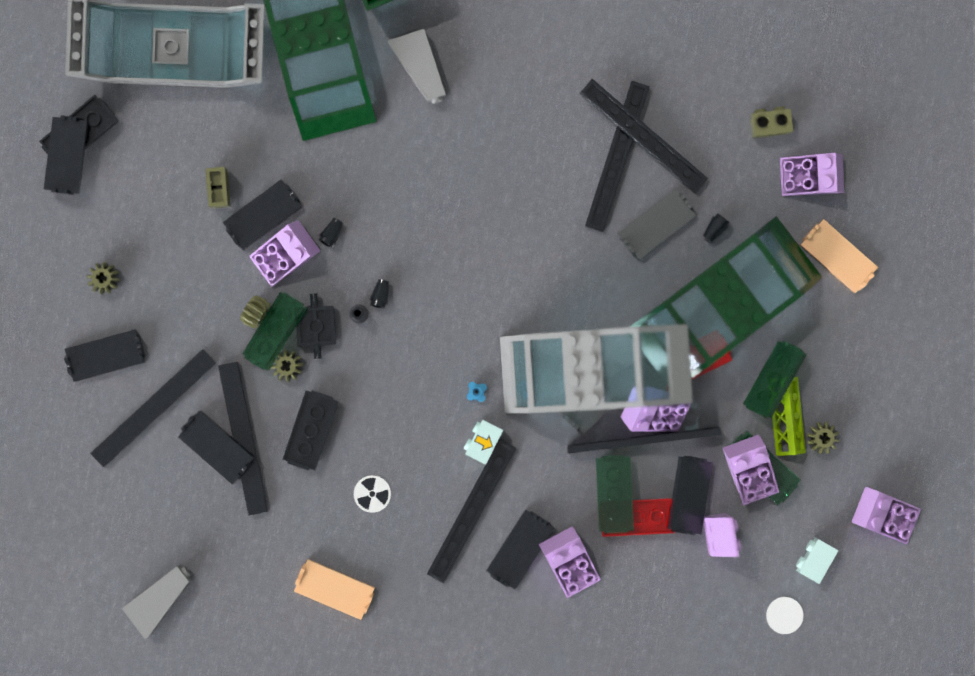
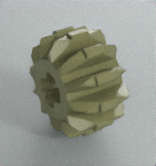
(98, 284)
(255, 311)
(293, 367)
(818, 442)

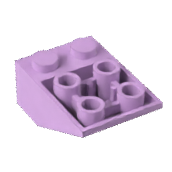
(812, 174)
(284, 253)
(655, 418)
(751, 469)
(886, 515)
(721, 535)
(569, 562)

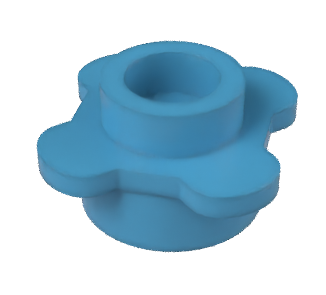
(472, 395)

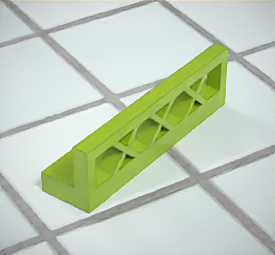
(794, 423)

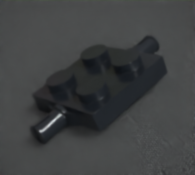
(316, 326)

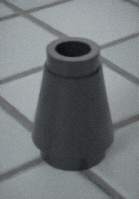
(716, 227)
(330, 233)
(380, 294)
(364, 313)

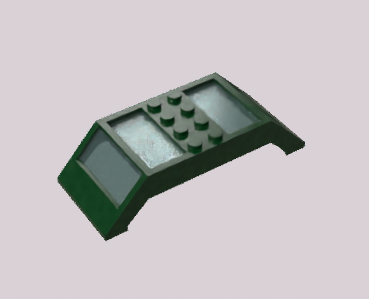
(320, 66)
(737, 294)

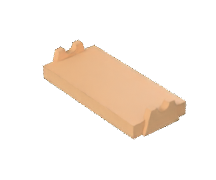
(839, 256)
(334, 589)

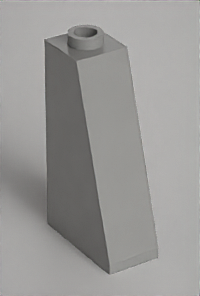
(418, 61)
(154, 603)

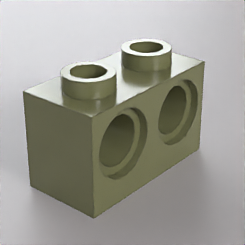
(772, 127)
(218, 187)

